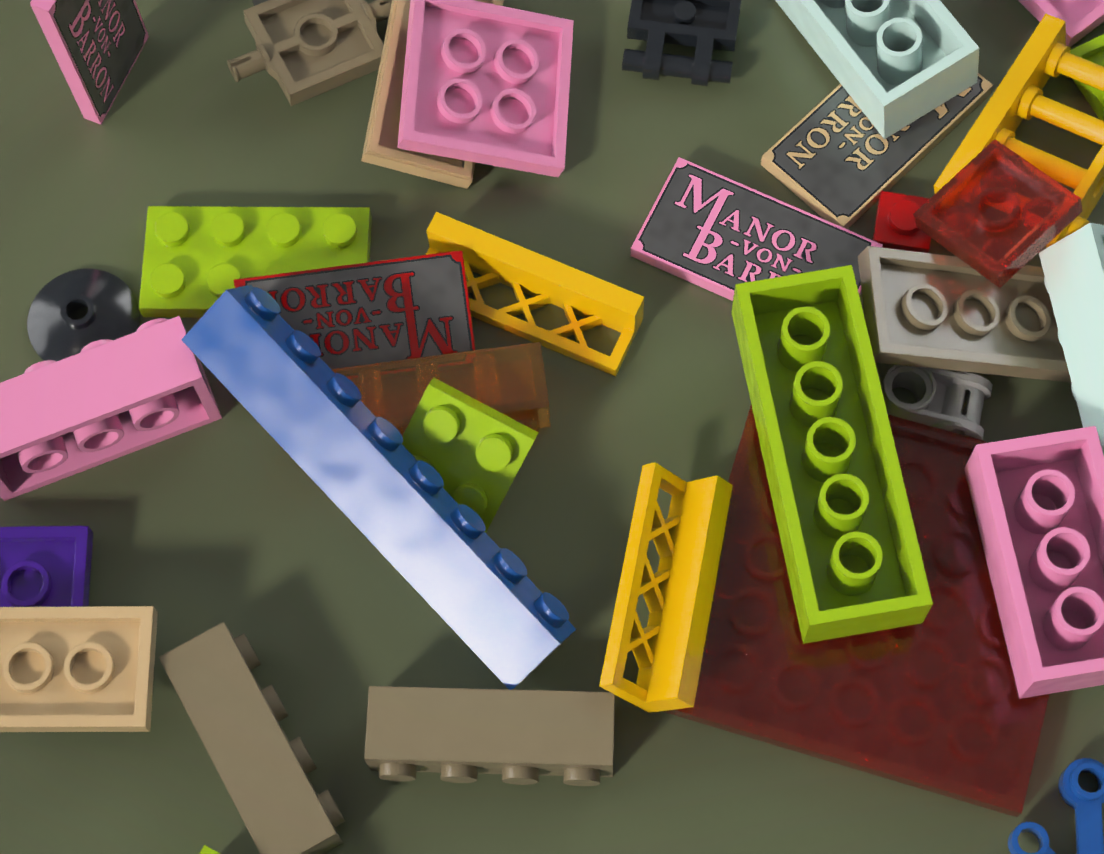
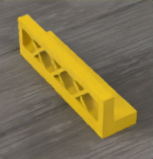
(548, 284)
(676, 595)

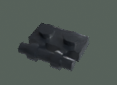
(686, 23)

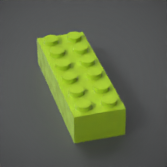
(829, 455)

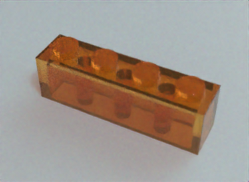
(500, 377)

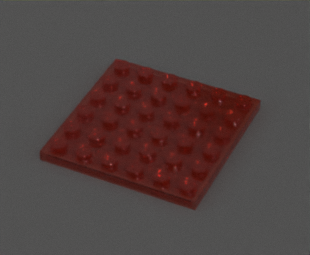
(901, 702)

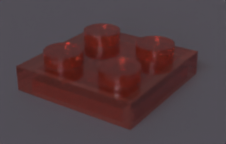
(998, 213)

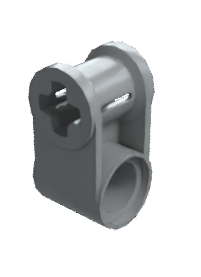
(939, 398)

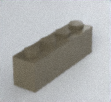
(490, 733)
(249, 746)

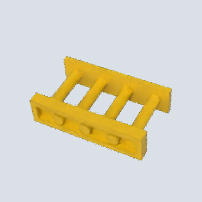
(1022, 97)

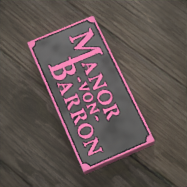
(93, 46)
(733, 234)

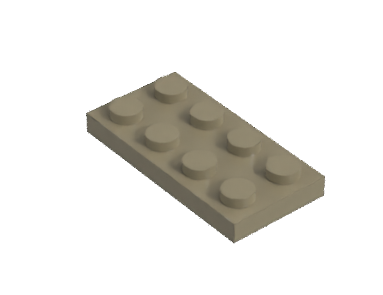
(951, 317)

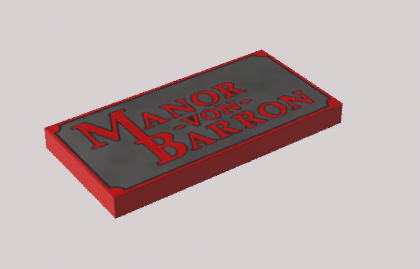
(377, 308)

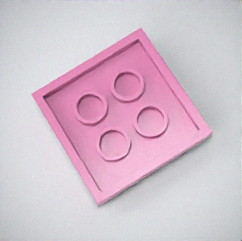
(487, 85)

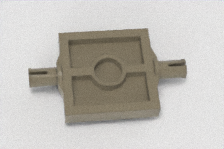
(312, 43)

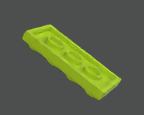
(202, 250)

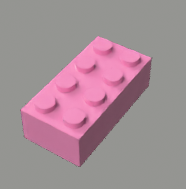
(100, 405)
(1045, 553)

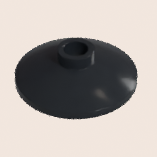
(110, 315)

